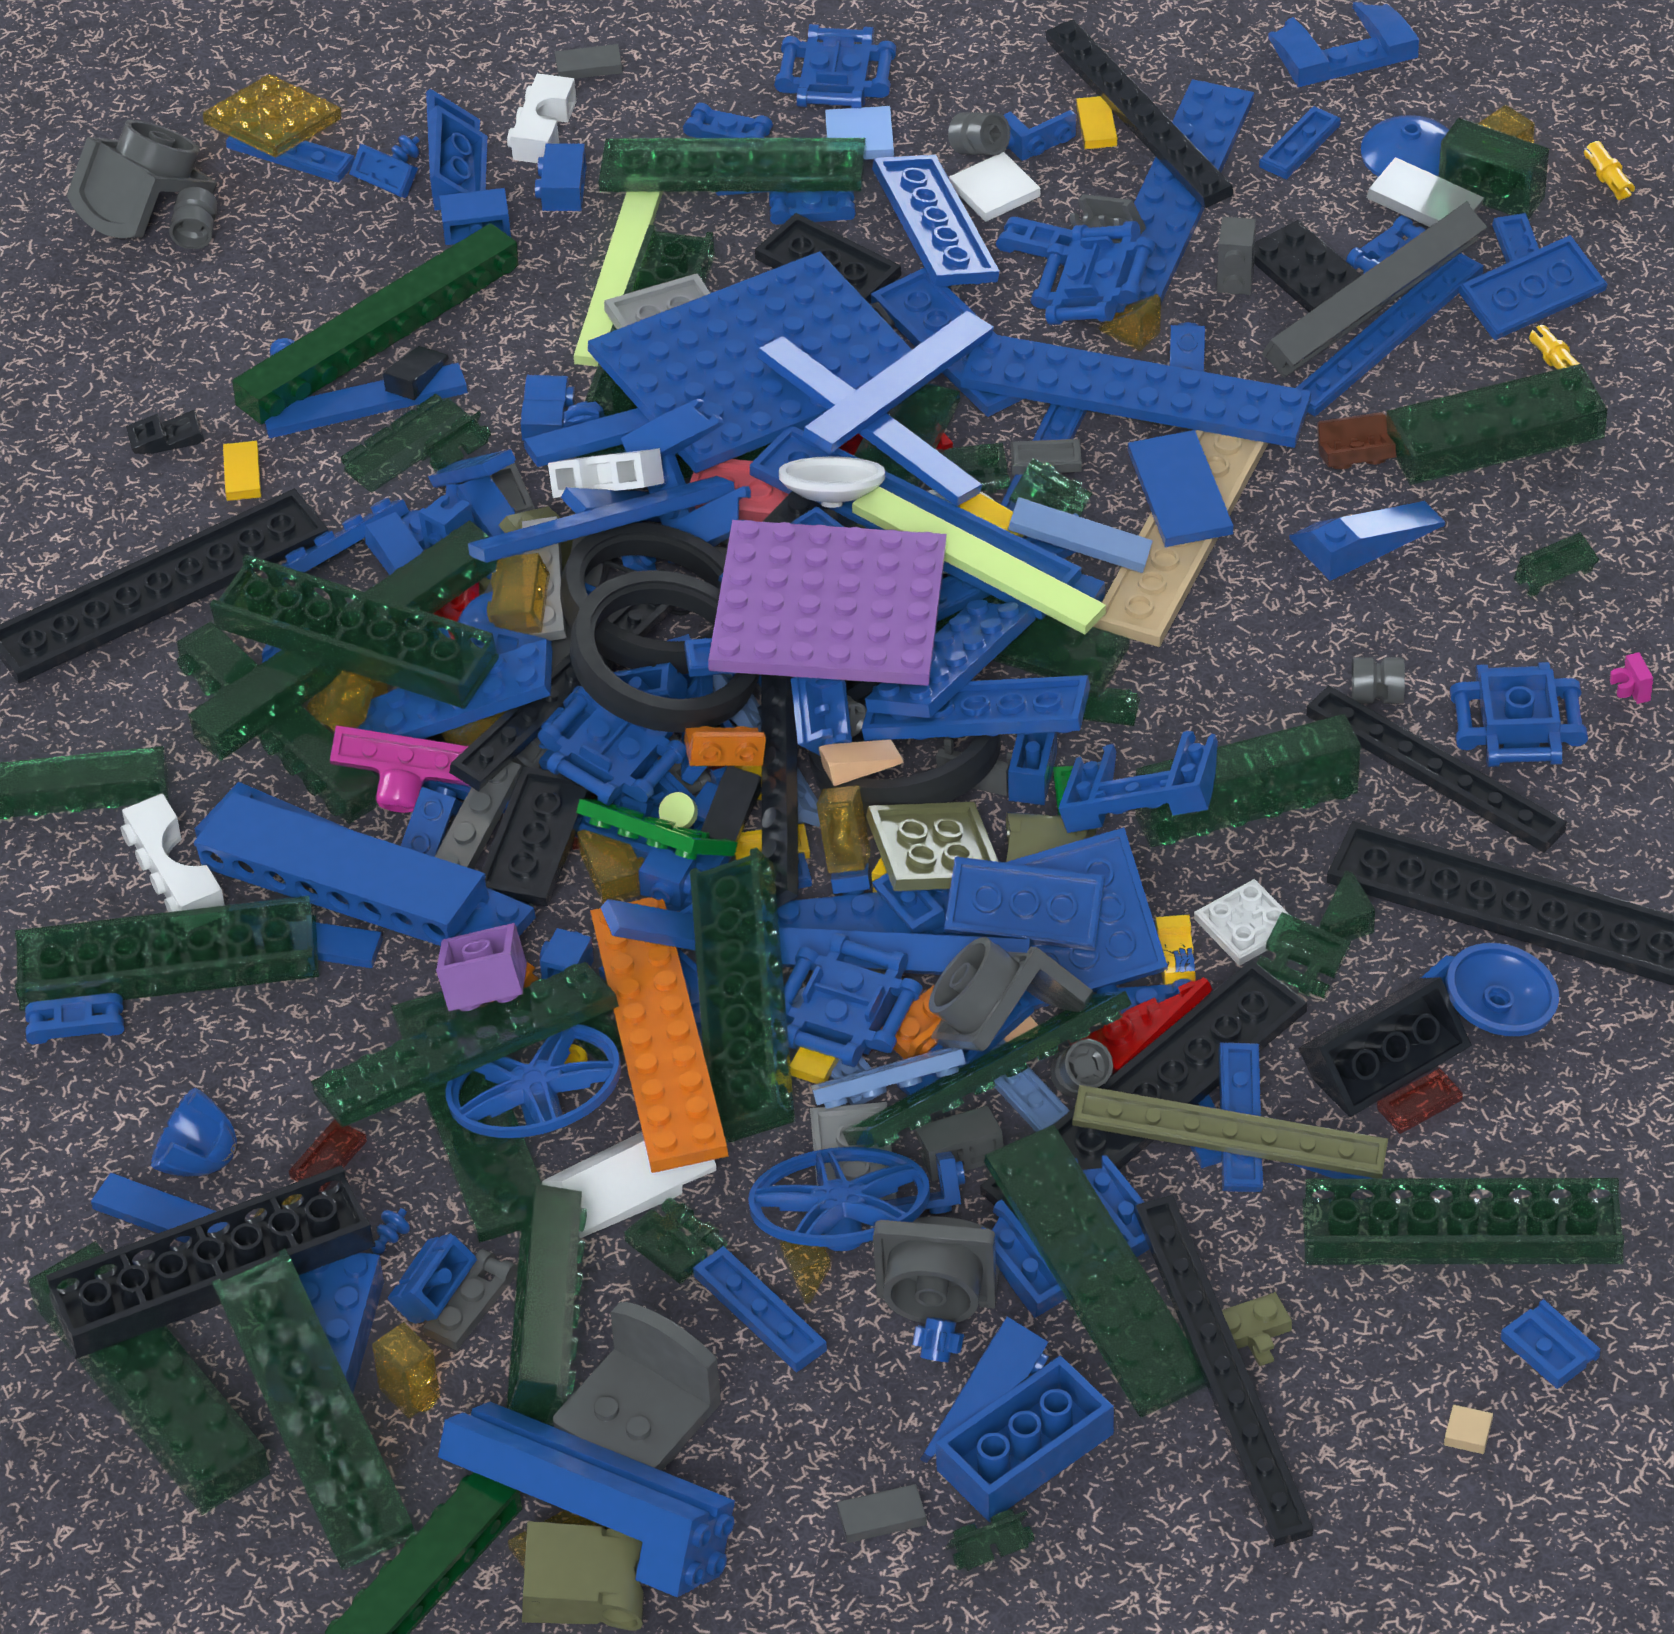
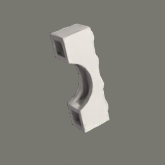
(154, 832)

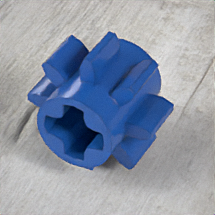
(938, 1339)

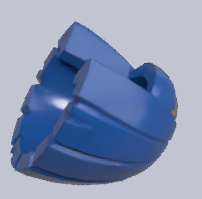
(196, 1138)

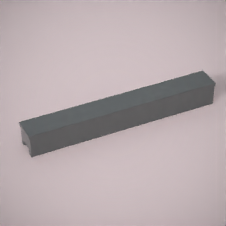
(1374, 290)

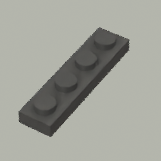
(478, 818)

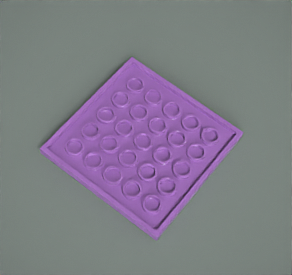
(828, 602)

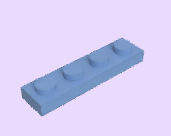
(872, 1081)

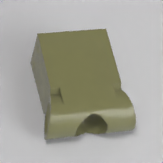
(1038, 832)
(581, 1576)

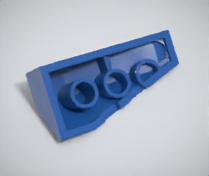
(1356, 539)
(1004, 1365)

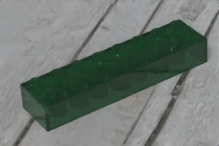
(167, 1403)

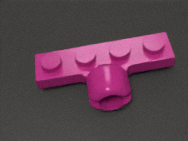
(400, 761)

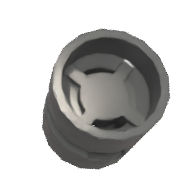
(979, 133)
(193, 218)
(1378, 680)
(1081, 1064)

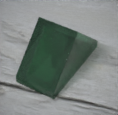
(1350, 910)

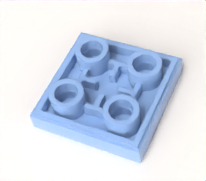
(864, 122)

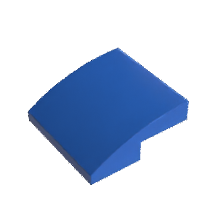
(917, 908)

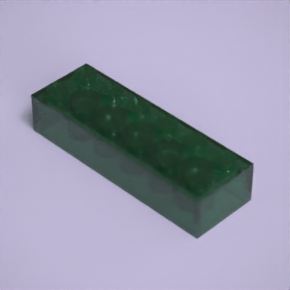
(1496, 424)
(1264, 780)
(545, 1303)

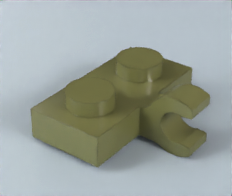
(1256, 1323)

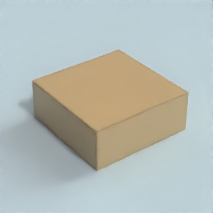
(1468, 1429)

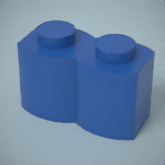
(545, 404)

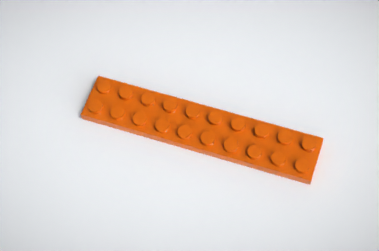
(661, 1049)

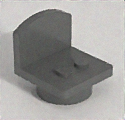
(122, 178)
(985, 986)
(935, 1267)
(646, 1391)

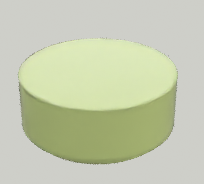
(678, 809)

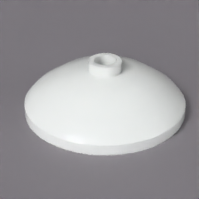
(831, 478)

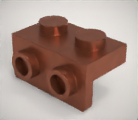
(1355, 440)

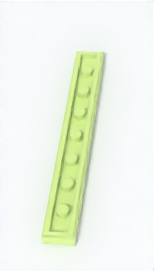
(635, 216)
(985, 561)

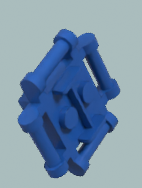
(836, 68)
(1096, 273)
(1520, 713)
(609, 752)
(848, 1003)

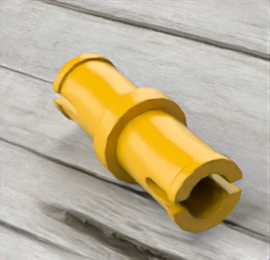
(1609, 170)
(1554, 351)

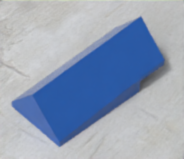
(455, 149)

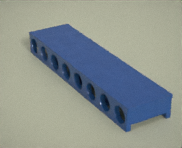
(342, 864)

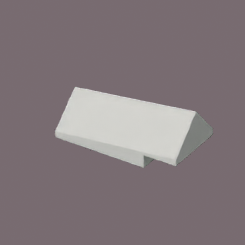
(621, 1183)

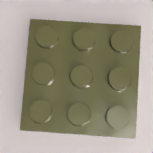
(924, 839)

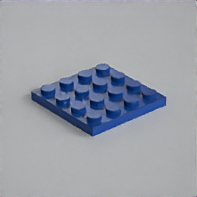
(1126, 933)

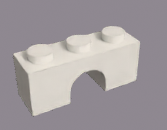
(545, 103)
(608, 471)

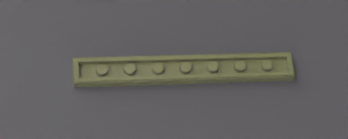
(1230, 1132)

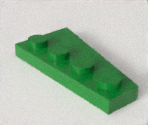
(659, 832)

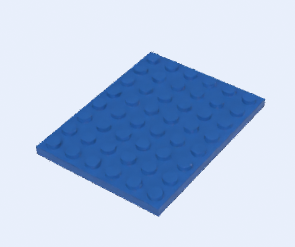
(712, 349)

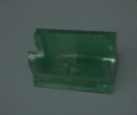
(1555, 562)

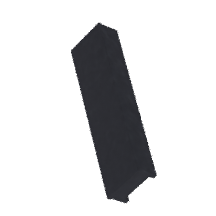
(179, 1279)

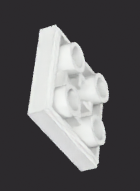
(994, 186)
(1241, 921)

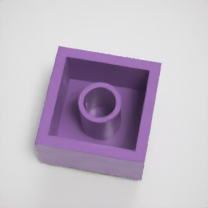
(481, 967)

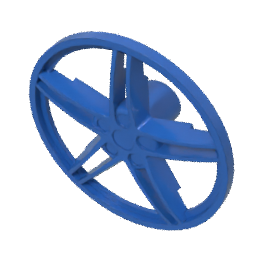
(537, 1086)
(837, 1205)

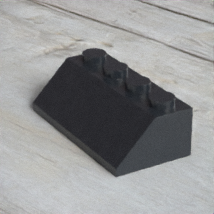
(1386, 1045)

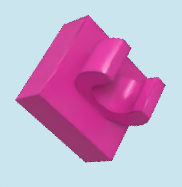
(1635, 679)

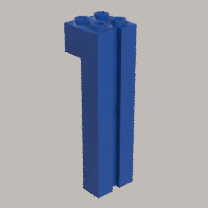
(677, 1521)

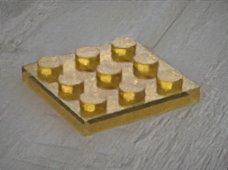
(272, 115)

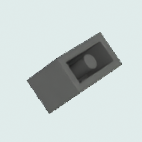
(1236, 255)

